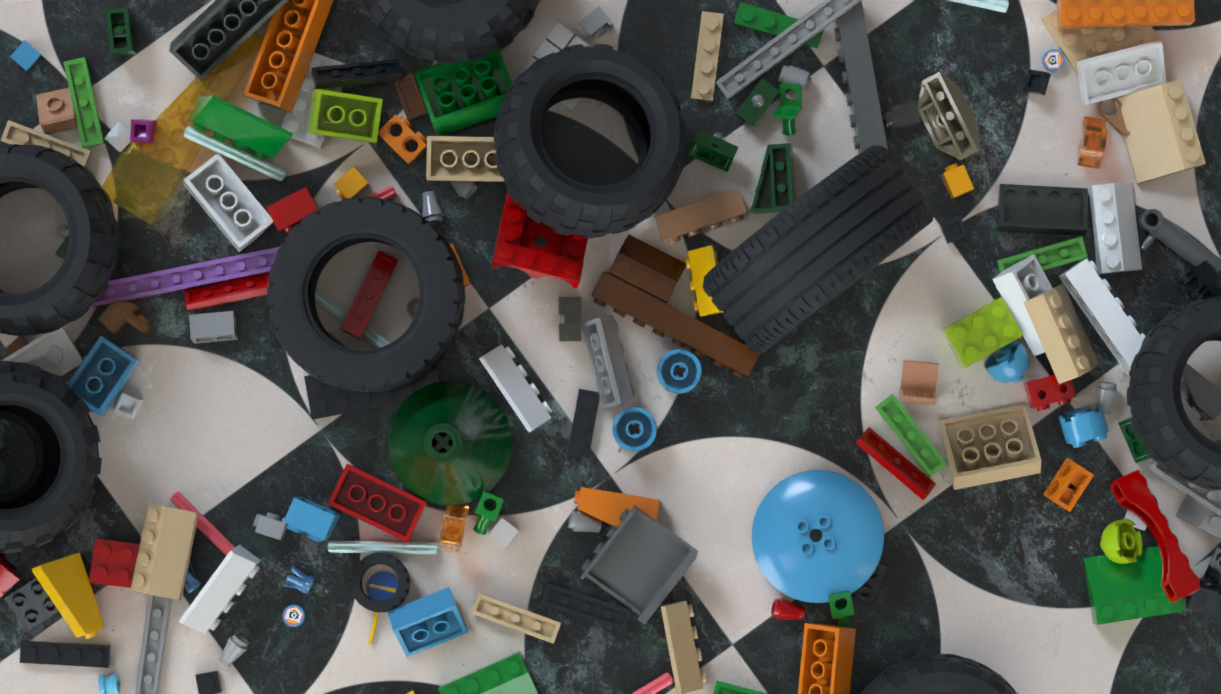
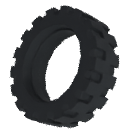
(372, 560)

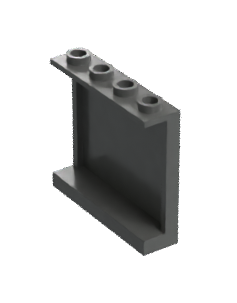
(639, 562)

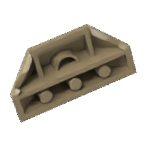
(948, 117)

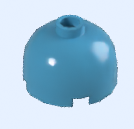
(1008, 364)

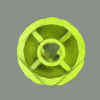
(1121, 542)

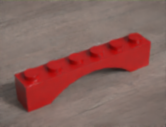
(1134, 495)

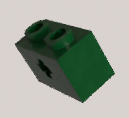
(120, 32)

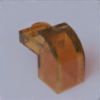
(1092, 142)
(121, 313)
(453, 528)

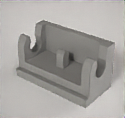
(213, 327)

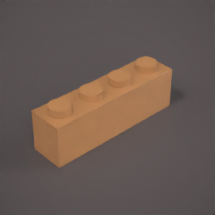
(700, 215)

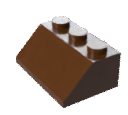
(647, 268)

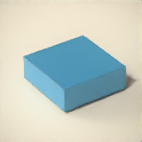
(26, 56)

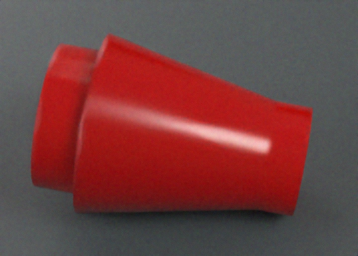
(786, 610)

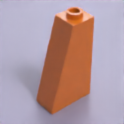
(610, 505)

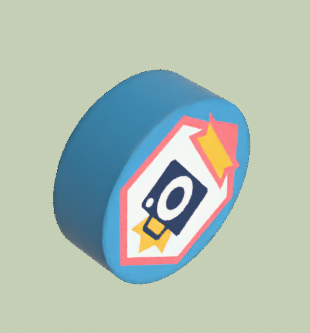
(1053, 60)
(294, 615)

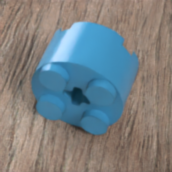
(682, 359)
(1083, 425)
(622, 432)

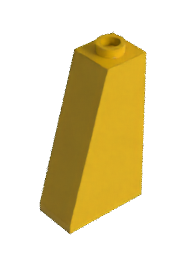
(72, 594)

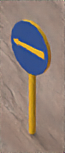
(380, 587)

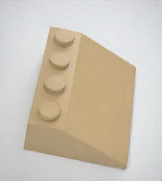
(1161, 131)
(1061, 334)
(990, 446)

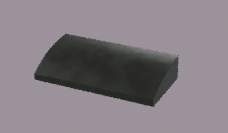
(1042, 209)

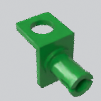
(789, 108)
(487, 512)
(841, 610)

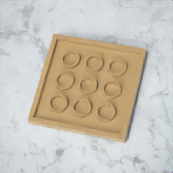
(1089, 43)

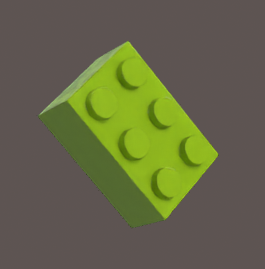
(344, 116)
(982, 332)

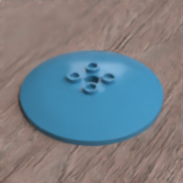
(849, 543)

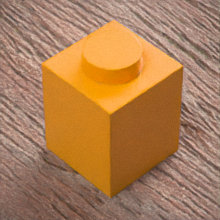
(957, 180)
(350, 184)

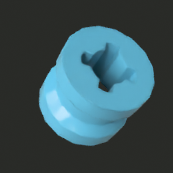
(109, 684)

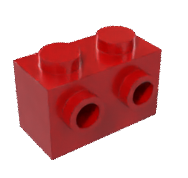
(1048, 391)

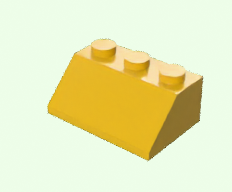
(700, 263)

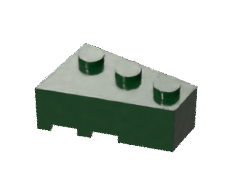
(776, 181)

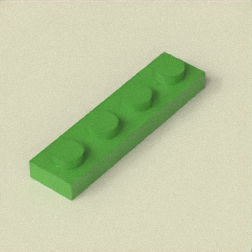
(84, 102)
(1050, 255)
(910, 435)

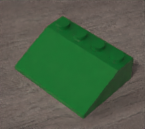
(464, 92)
(238, 126)
(1127, 589)
(500, 677)

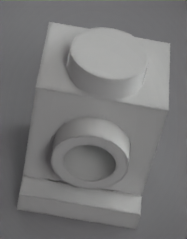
(594, 24)
(270, 525)

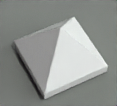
(118, 137)

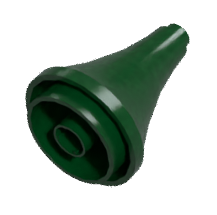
(478, 450)

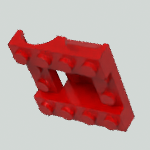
(518, 250)

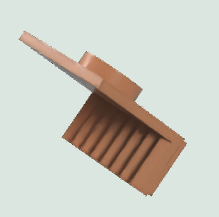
(56, 111)
(919, 382)

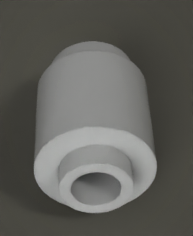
(795, 75)

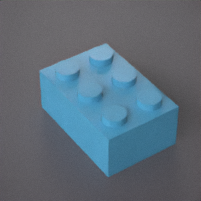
(103, 375)
(311, 518)

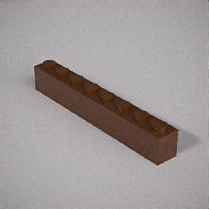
(675, 324)

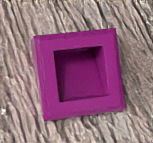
(142, 130)

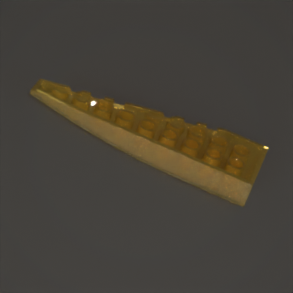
(152, 172)

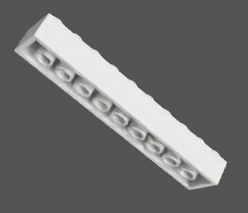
(1112, 323)

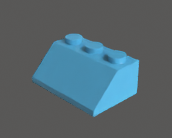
(427, 622)

